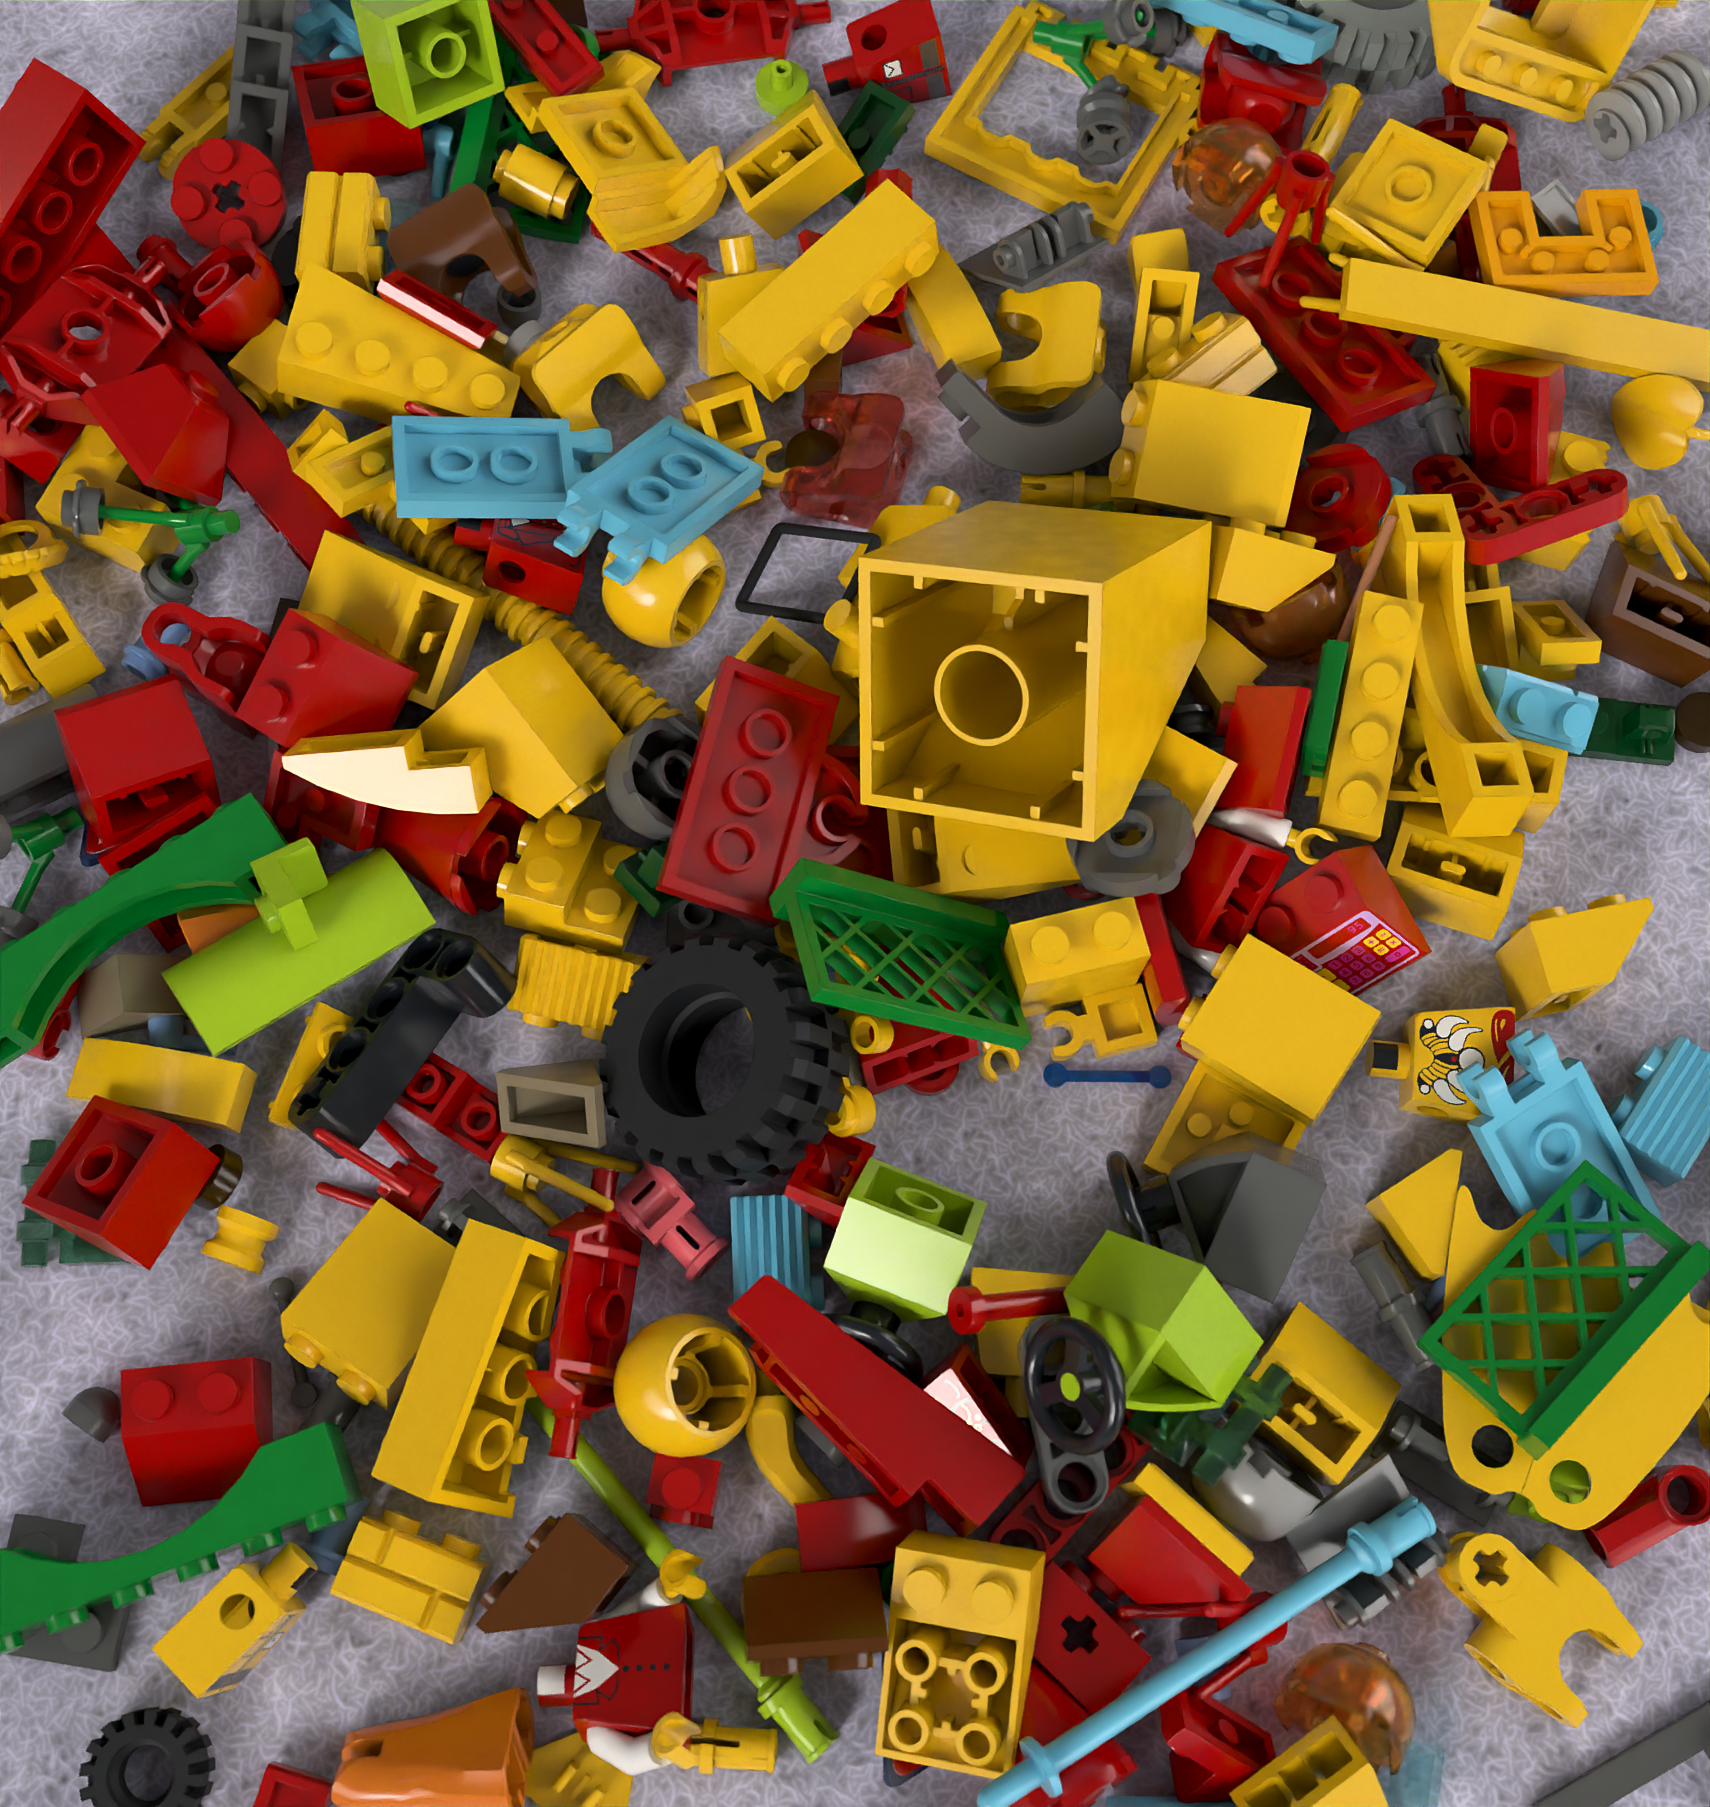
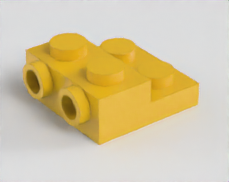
(568, 883)

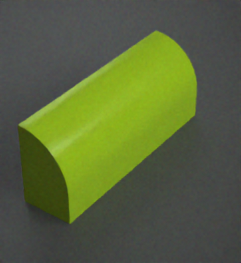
(259, 978)

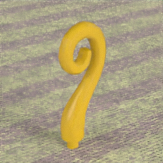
(776, 1453)

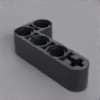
(397, 1032)

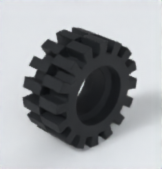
(155, 1727)

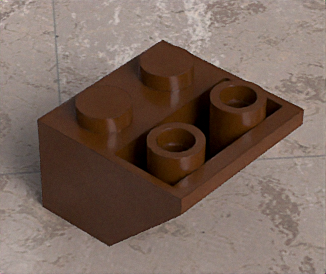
(1651, 616)
(563, 1582)
(813, 1617)

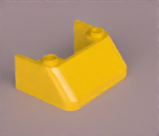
(1536, 63)

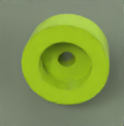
(780, 85)

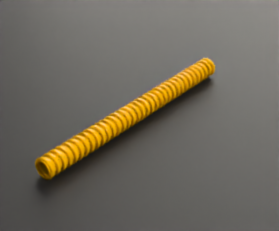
(523, 620)

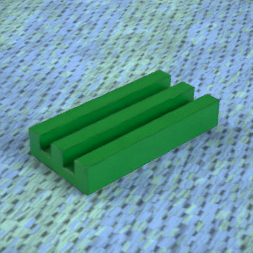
(1323, 708)

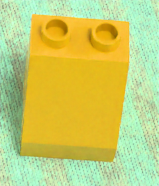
(1026, 662)

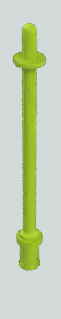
(778, 1695)

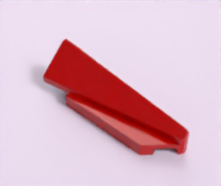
(874, 1412)

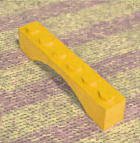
(1471, 754)

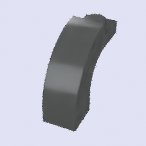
(1040, 442)

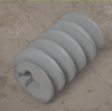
(1647, 104)

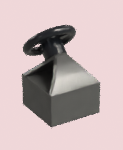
(1238, 1202)

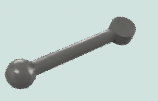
(304, 1393)

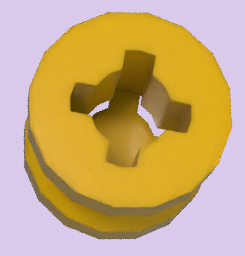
(240, 1239)

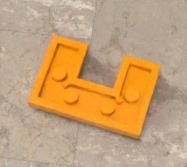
(1605, 261)

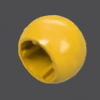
(670, 600)
(683, 1369)

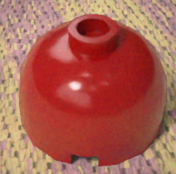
(228, 298)

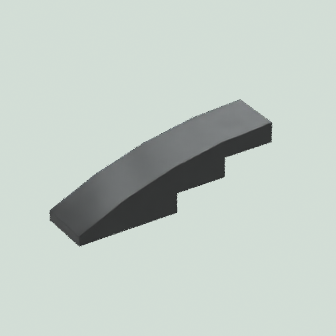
(260, 77)

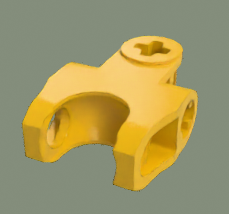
(1529, 1615)

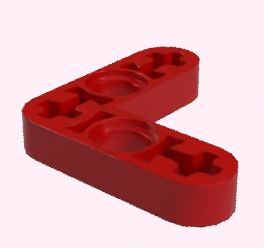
(1510, 525)

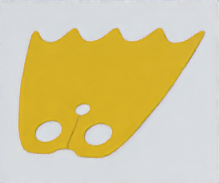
(1626, 1423)

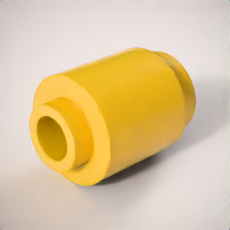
(536, 182)

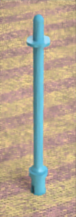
(1366, 1550)

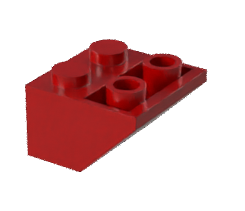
(135, 756)

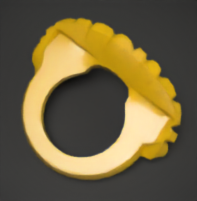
(42, 554)

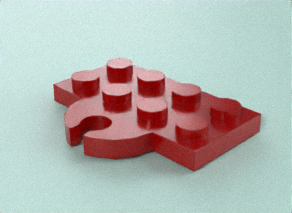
(1344, 365)
(758, 793)

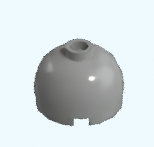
(1261, 1496)

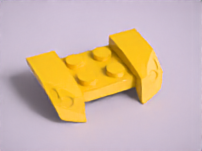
(625, 157)

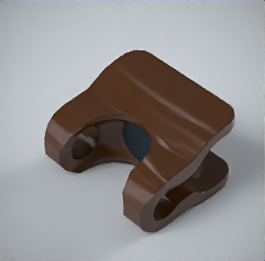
(458, 241)

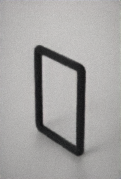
(850, 593)

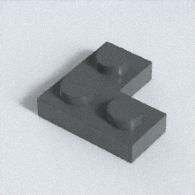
(89, 1645)

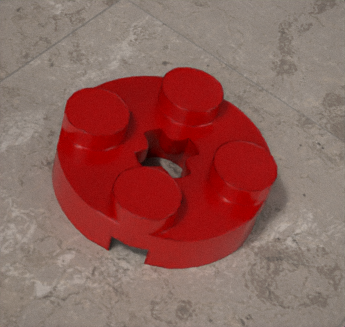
(218, 164)
(1356, 513)

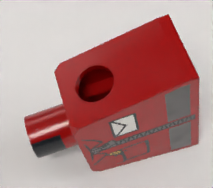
(896, 50)

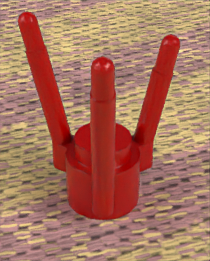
(1300, 183)
(407, 1187)
(1226, 1613)

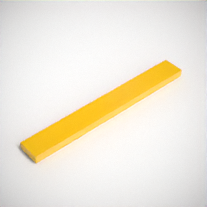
(1522, 323)

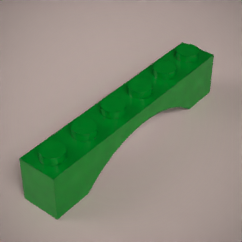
(186, 872)
(284, 1486)

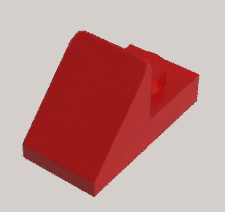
(1211, 1747)

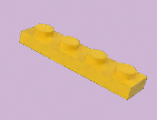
(1369, 716)

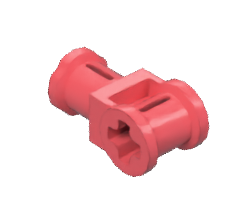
(661, 1210)

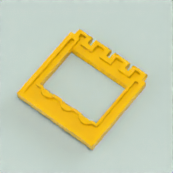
(1050, 184)

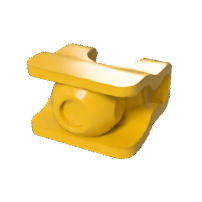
(1070, 348)
(578, 352)

